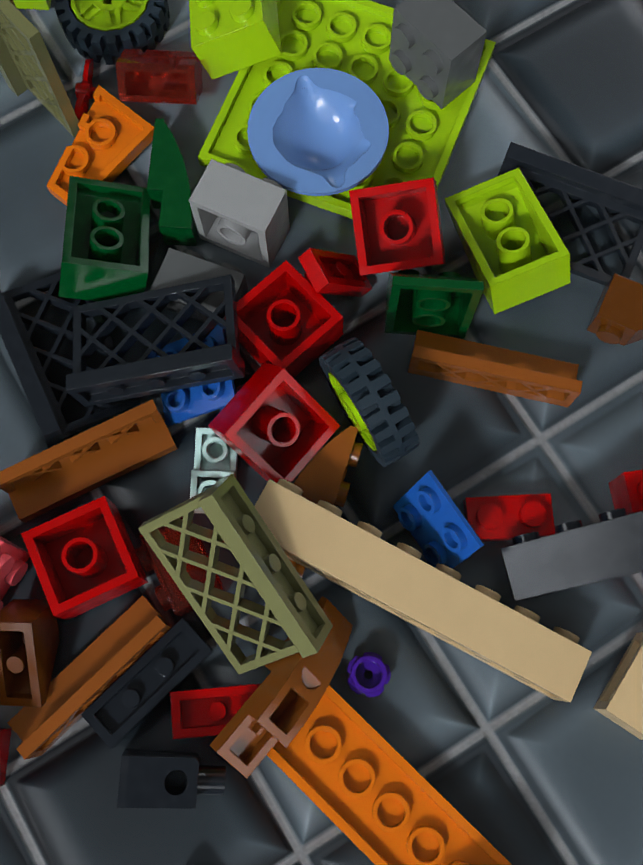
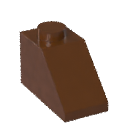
(619, 312)
(27, 652)

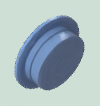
(318, 131)

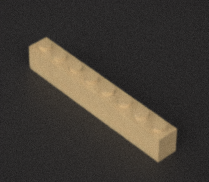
(423, 593)

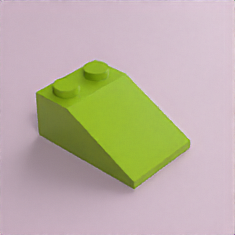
(509, 240)

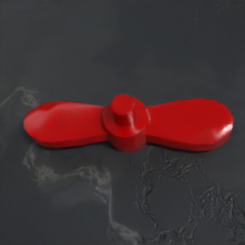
(84, 90)

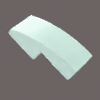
(211, 462)

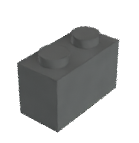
(190, 267)

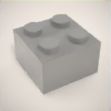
(240, 212)

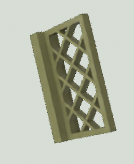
(28, 65)
(261, 566)

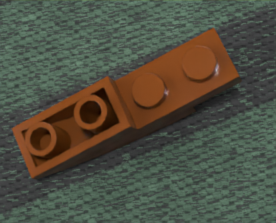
(326, 473)
(283, 699)

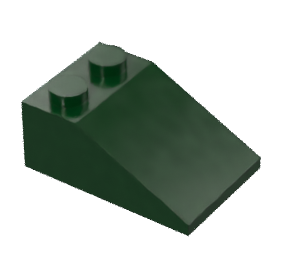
(105, 240)
(431, 303)

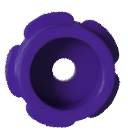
(372, 662)

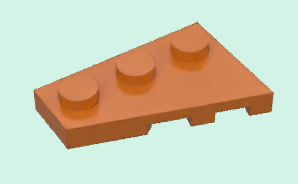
(104, 146)

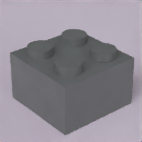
(436, 47)

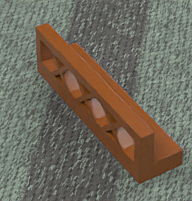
(495, 369)
(87, 461)
(89, 677)

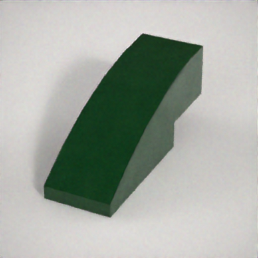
(170, 188)

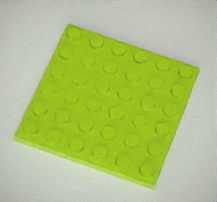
(354, 40)

